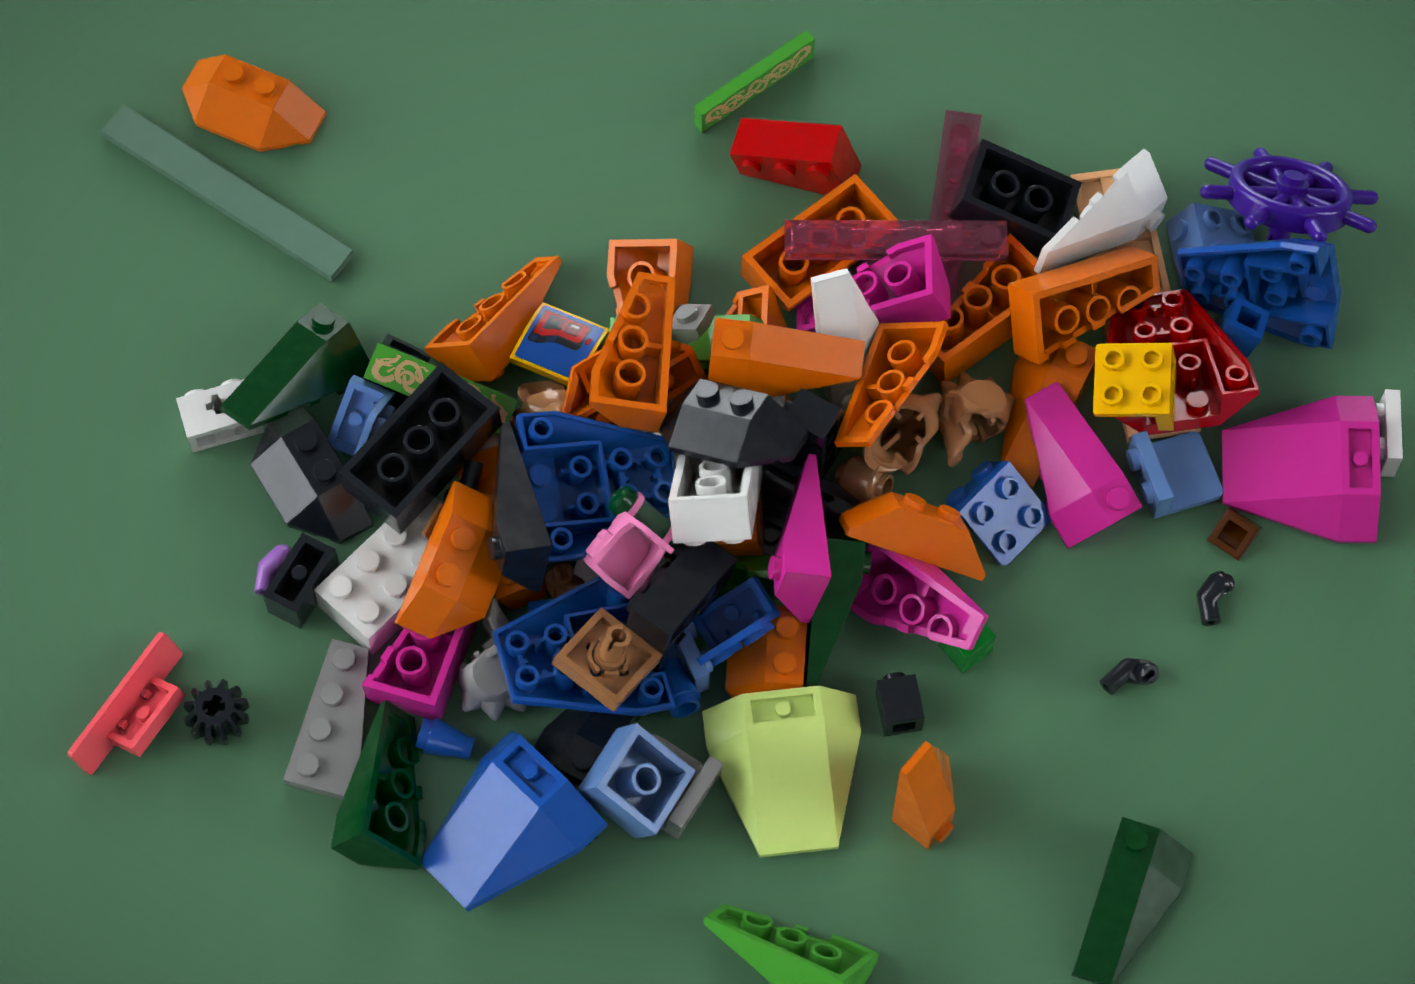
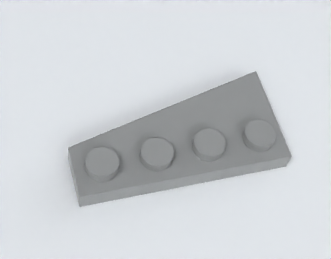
(333, 724)

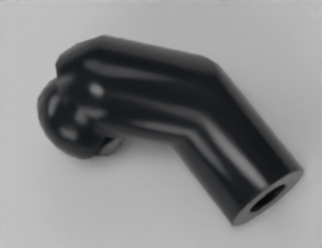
(1130, 671)

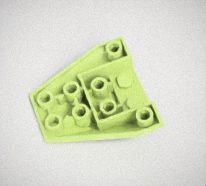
(787, 764)

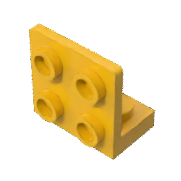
(1135, 381)

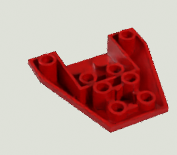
(1210, 370)

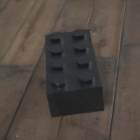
(420, 448)

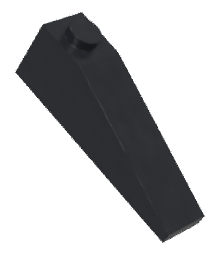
(518, 529)
(577, 739)

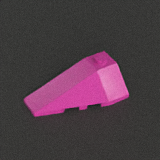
(899, 287)
(1078, 473)
(802, 555)
(917, 600)

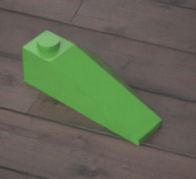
(788, 953)

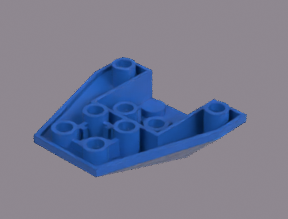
(1285, 276)
(580, 465)
(533, 640)
(509, 825)

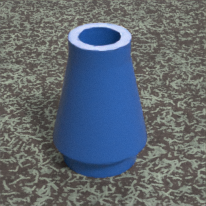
(682, 688)
(443, 740)

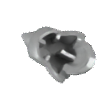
(483, 677)

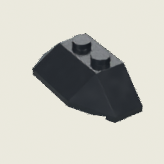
(731, 426)
(304, 480)

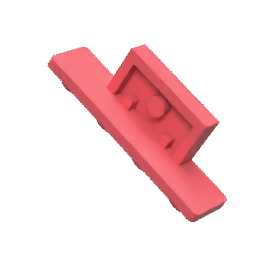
(134, 709)

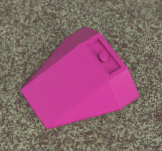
(1309, 468)

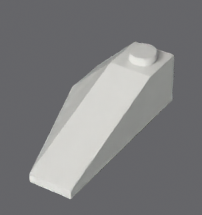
(1110, 220)
(842, 313)

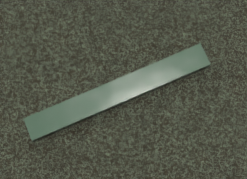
(227, 193)

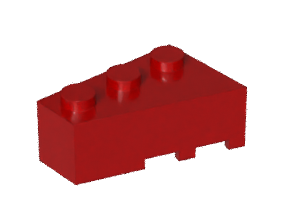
(795, 153)

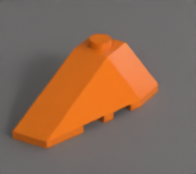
(651, 256)

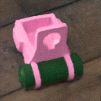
(632, 545)

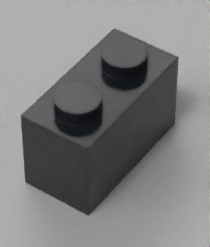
(292, 589)

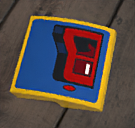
(556, 342)

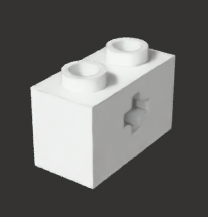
(203, 425)

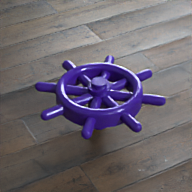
(1289, 196)

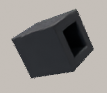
(899, 704)

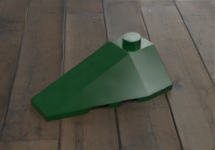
(303, 367)
(847, 567)
(380, 808)
(1135, 892)

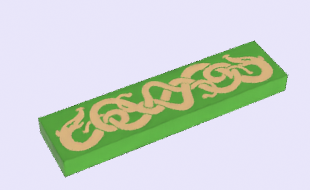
(754, 81)
(406, 373)

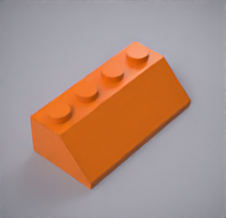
(792, 278)

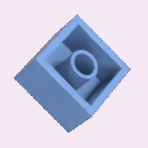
(636, 781)

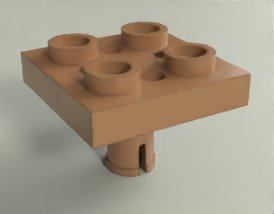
(614, 650)

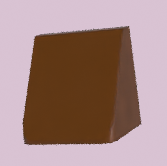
(1234, 533)

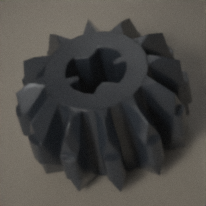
(208, 703)

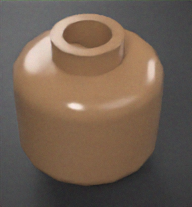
(862, 480)

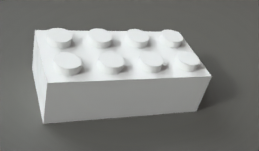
(713, 501)
(373, 582)

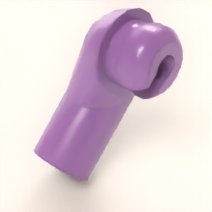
(269, 566)

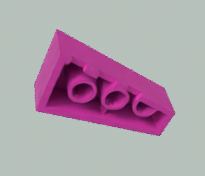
(420, 671)

